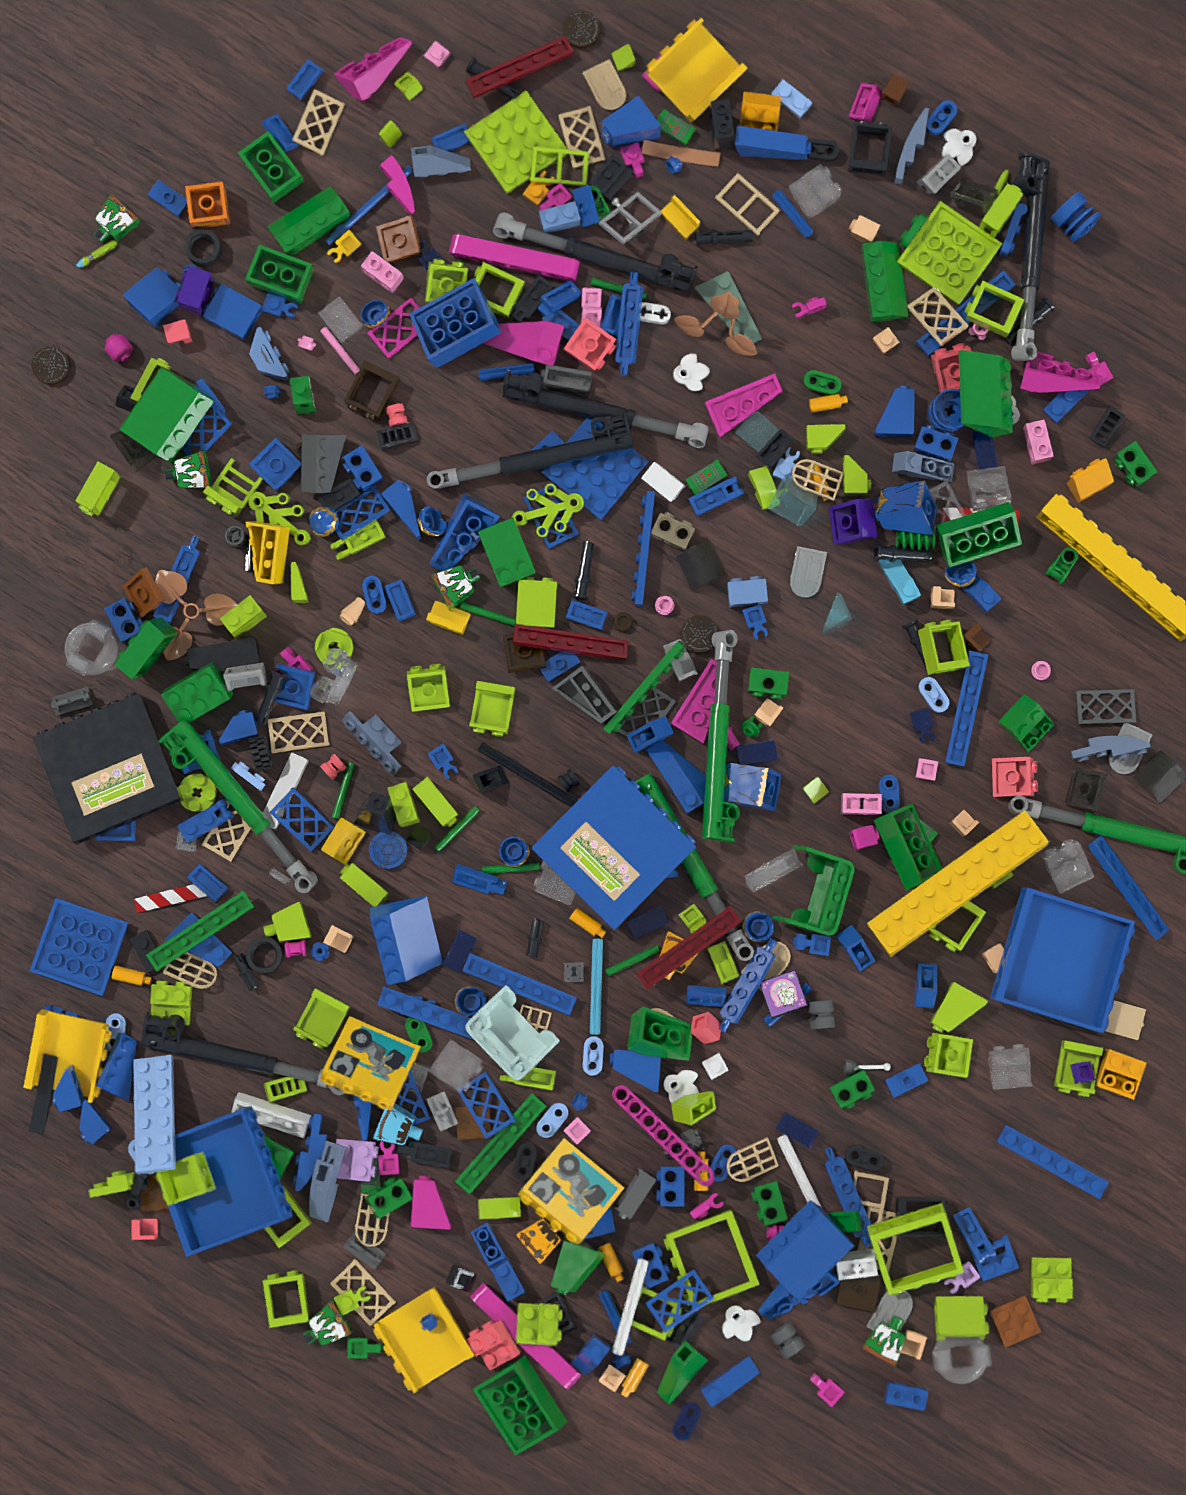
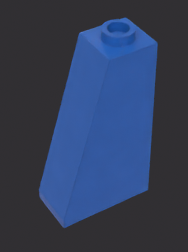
(771, 144)

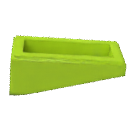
(298, 592)
(267, 1086)

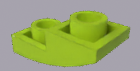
(763, 485)
(499, 1208)

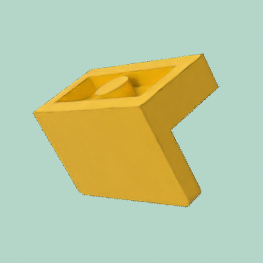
(680, 218)
(452, 620)
(343, 841)

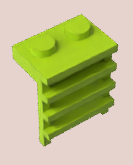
(227, 501)

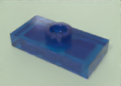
(984, 450)
(647, 922)
(459, 951)

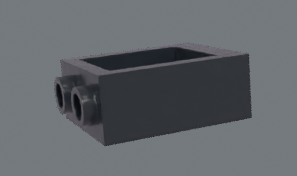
(721, 125)
(869, 167)
(900, 1209)

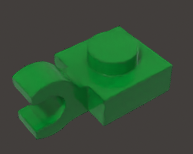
(360, 1348)

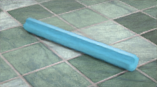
(596, 986)

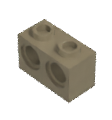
(670, 537)

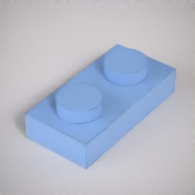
(792, 99)

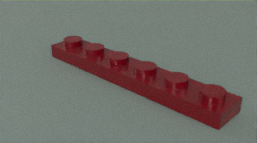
(519, 67)
(570, 642)
(688, 947)

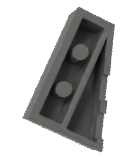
(320, 461)
(586, 694)

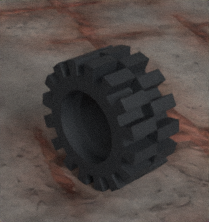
(261, 753)

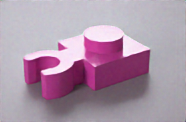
(388, 1162)

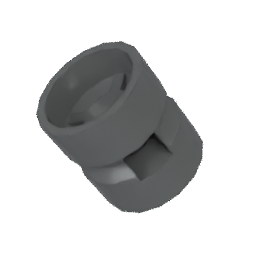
(821, 1014)
(787, 1340)

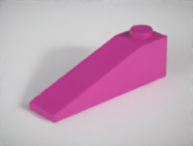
(368, 75)
(530, 340)
(1048, 375)

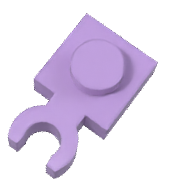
(966, 1278)

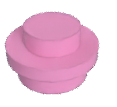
(306, 342)
(664, 605)
(1041, 670)

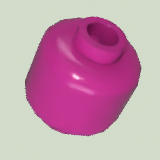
(118, 348)

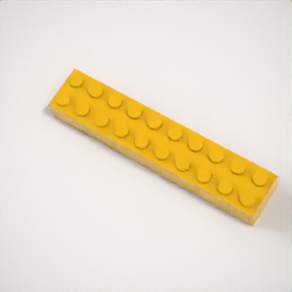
(1116, 565)
(957, 883)

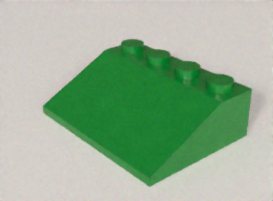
(985, 393)
(166, 414)
(520, 1405)

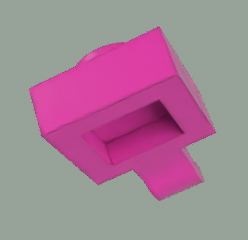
(633, 157)
(556, 197)
(813, 305)
(1097, 368)
(294, 661)
(701, 1210)
(828, 1390)

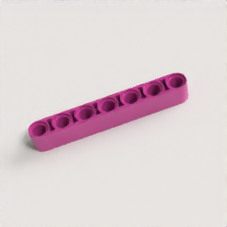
(514, 257)
(667, 1144)
(544, 1355)

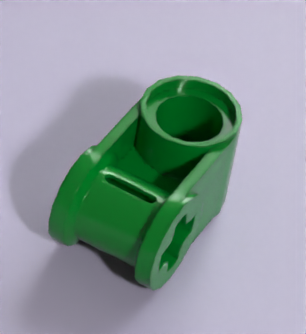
(601, 206)
(1060, 567)

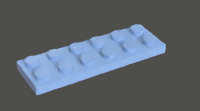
(154, 1114)

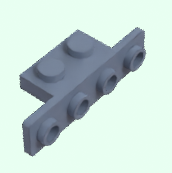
(376, 739)

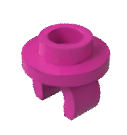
(773, 1230)

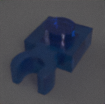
(427, 255)
(922, 722)

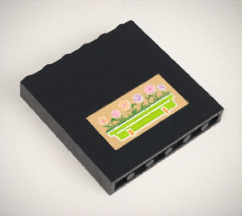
(107, 768)

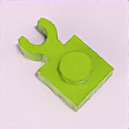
(349, 1301)

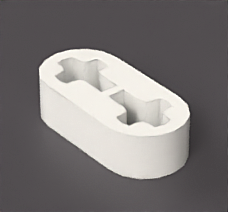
(654, 308)

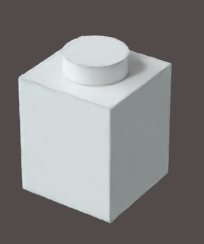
(715, 1066)

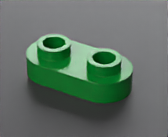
(908, 236)
(823, 380)
(419, 1033)

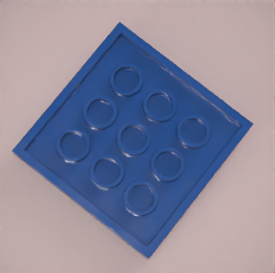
(598, 478)
(79, 947)

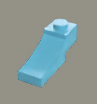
(900, 581)

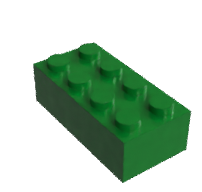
(978, 534)

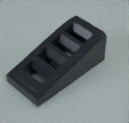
(1121, 416)
(387, 431)
(568, 1318)

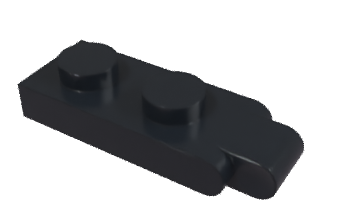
(530, 300)

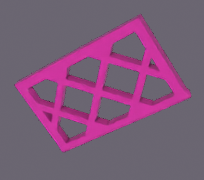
(399, 343)

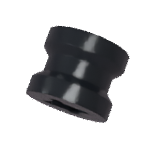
(568, 780)

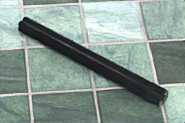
(527, 774)

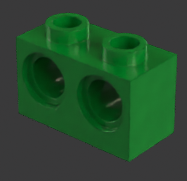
(1139, 461)
(850, 1085)
(389, 1201)
(774, 1201)

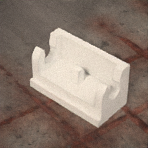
(663, 481)
(857, 1264)

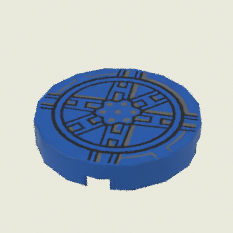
(388, 850)

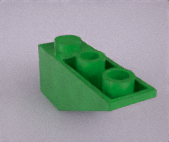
(680, 1371)

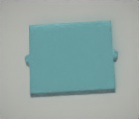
(757, 431)

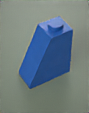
(898, 415)
(637, 1067)
(591, 1354)

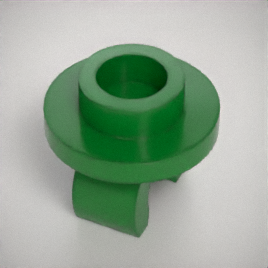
(750, 728)

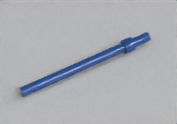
(341, 229)

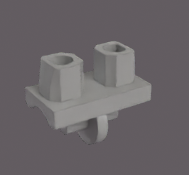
(442, 1111)

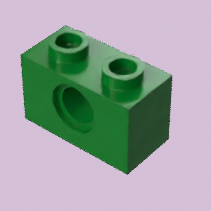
(779, 680)

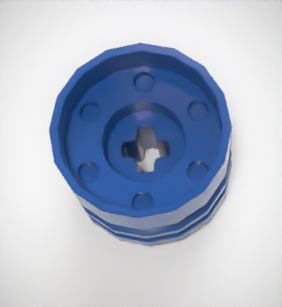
(1076, 217)
(937, 414)

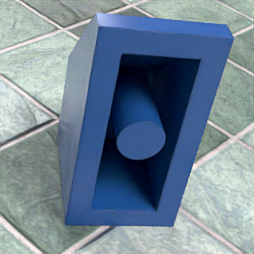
(981, 594)
(240, 728)
(650, 734)
(855, 948)
(925, 985)
(68, 1091)
(92, 1123)

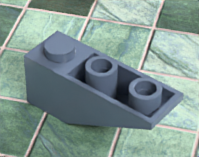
(432, 161)
(922, 466)

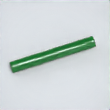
(610, 286)
(488, 614)
(343, 790)
(457, 828)
(504, 868)
(632, 960)

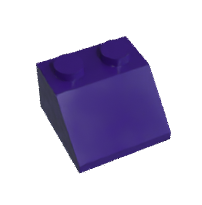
(195, 290)
(853, 521)

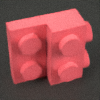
(590, 345)
(947, 366)
(1014, 777)
(492, 1344)

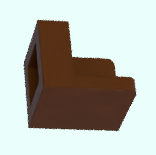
(894, 90)
(976, 638)

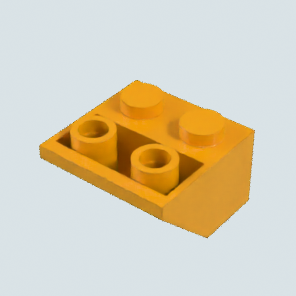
(760, 111)
(1091, 480)
(1120, 1073)

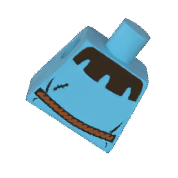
(397, 1126)

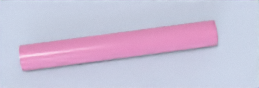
(339, 349)

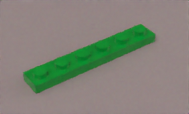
(650, 682)
(200, 931)
(500, 1144)

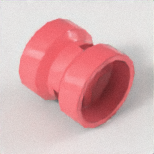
(396, 415)
(330, 770)

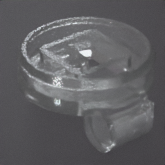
(76, 640)
(344, 668)
(979, 1355)

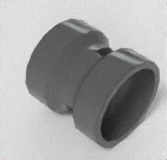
(235, 533)

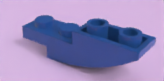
(307, 1160)
(498, 1262)

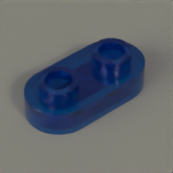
(686, 1420)

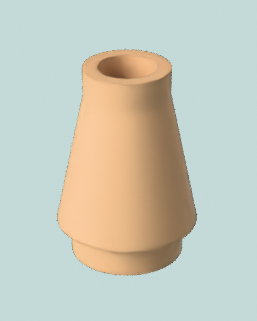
(352, 611)

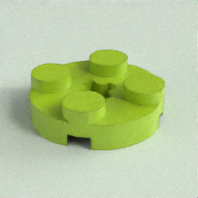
(328, 638)
(208, 792)

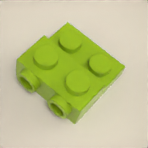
(444, 278)
(428, 687)
(171, 1000)
(948, 1055)
(118, 1182)
(1051, 1279)
(538, 1324)

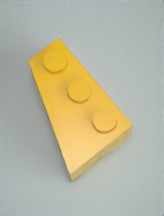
(269, 550)

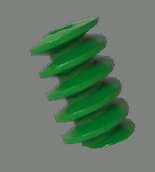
(911, 538)

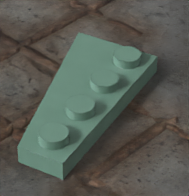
(719, 286)

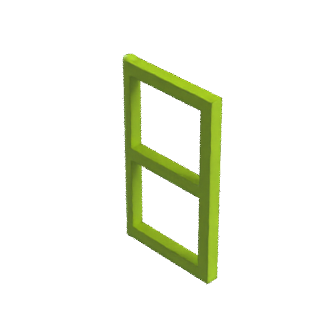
(559, 165)

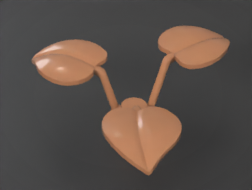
(728, 308)
(174, 585)

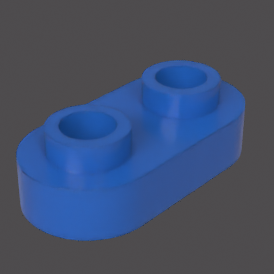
(940, 118)
(374, 595)
(889, 793)
(720, 1162)

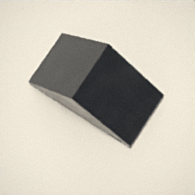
(490, 779)

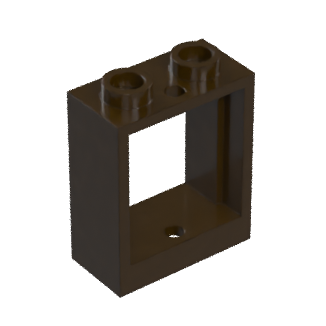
(379, 373)

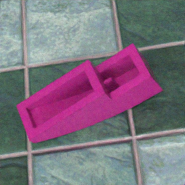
(398, 184)

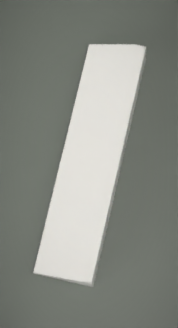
(289, 778)
(274, 1115)

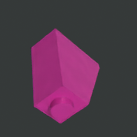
(428, 1206)

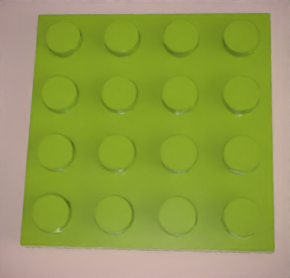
(507, 140)
(949, 253)

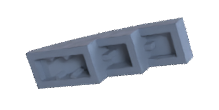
(914, 141)

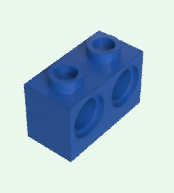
(934, 449)
(365, 467)
(121, 623)
(676, 1186)
(654, 1263)
(905, 1395)

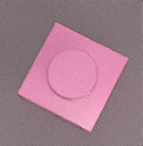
(437, 54)
(591, 297)
(592, 314)
(926, 769)
(577, 1130)

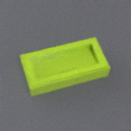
(723, 962)

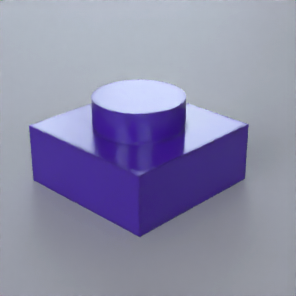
(1082, 1072)

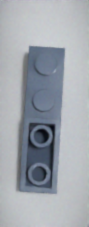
(1117, 745)
(324, 1181)

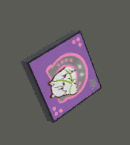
(783, 994)

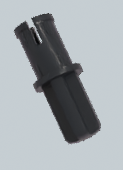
(249, 554)
(534, 938)
(246, 972)

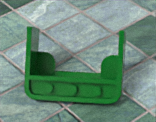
(828, 893)

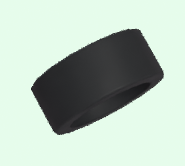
(199, 233)
(250, 958)

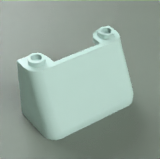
(509, 1036)

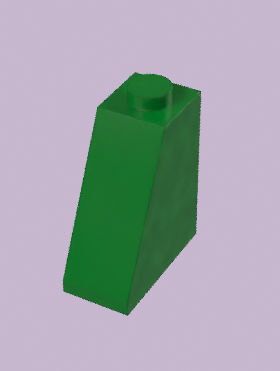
(574, 1266)

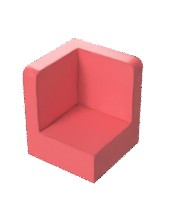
(177, 332)
(706, 1028)
(144, 1229)

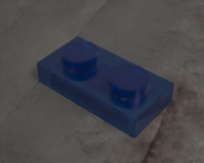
(757, 753)
(797, 1130)

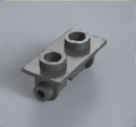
(71, 701)
(690, 1138)
(370, 1255)

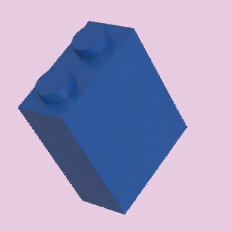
(232, 312)

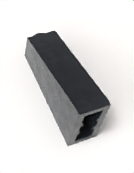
(224, 654)
(376, 814)

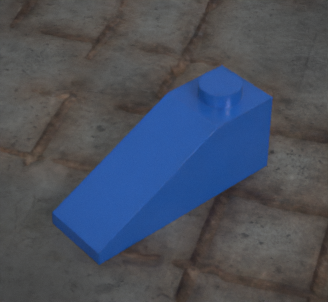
(401, 502)
(729, 1381)

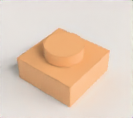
(885, 340)
(612, 1378)

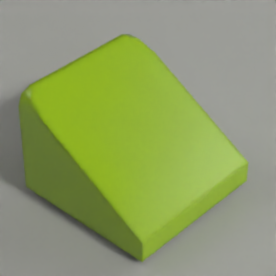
(623, 58)
(408, 86)
(390, 134)
(815, 790)
(693, 918)

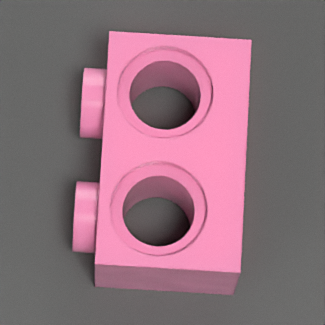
(382, 272)
(1038, 442)
(861, 804)

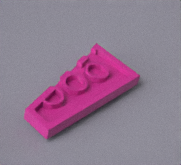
(739, 404)
(695, 712)

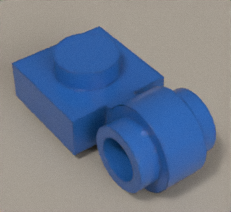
(818, 944)

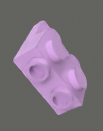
(358, 1160)

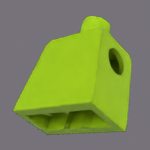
(289, 924)

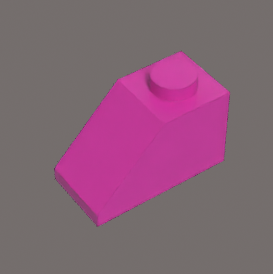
(864, 837)

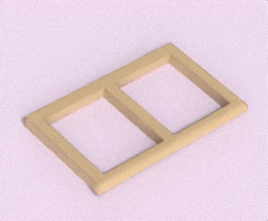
(745, 206)
(881, 1206)

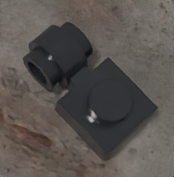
(140, 1185)

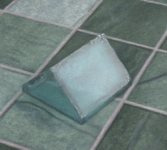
(793, 502)
(838, 615)

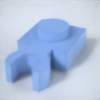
(786, 465)

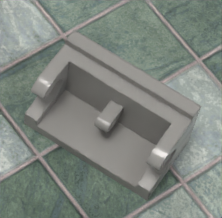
(939, 174)
(684, 666)
(245, 676)

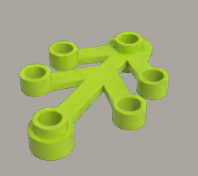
(551, 509)
(276, 515)

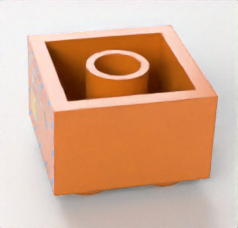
(207, 205)

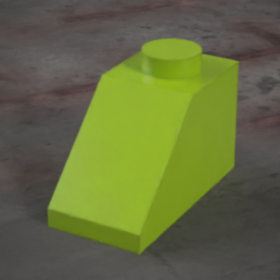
(821, 437)
(854, 478)
(693, 1107)

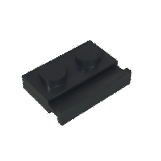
(611, 177)

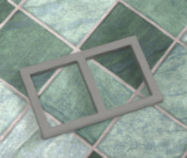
(657, 213)

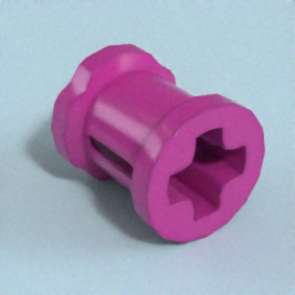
(295, 948)

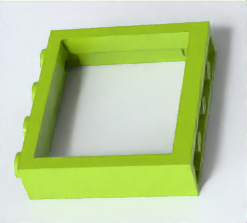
(909, 1222)
(677, 1263)

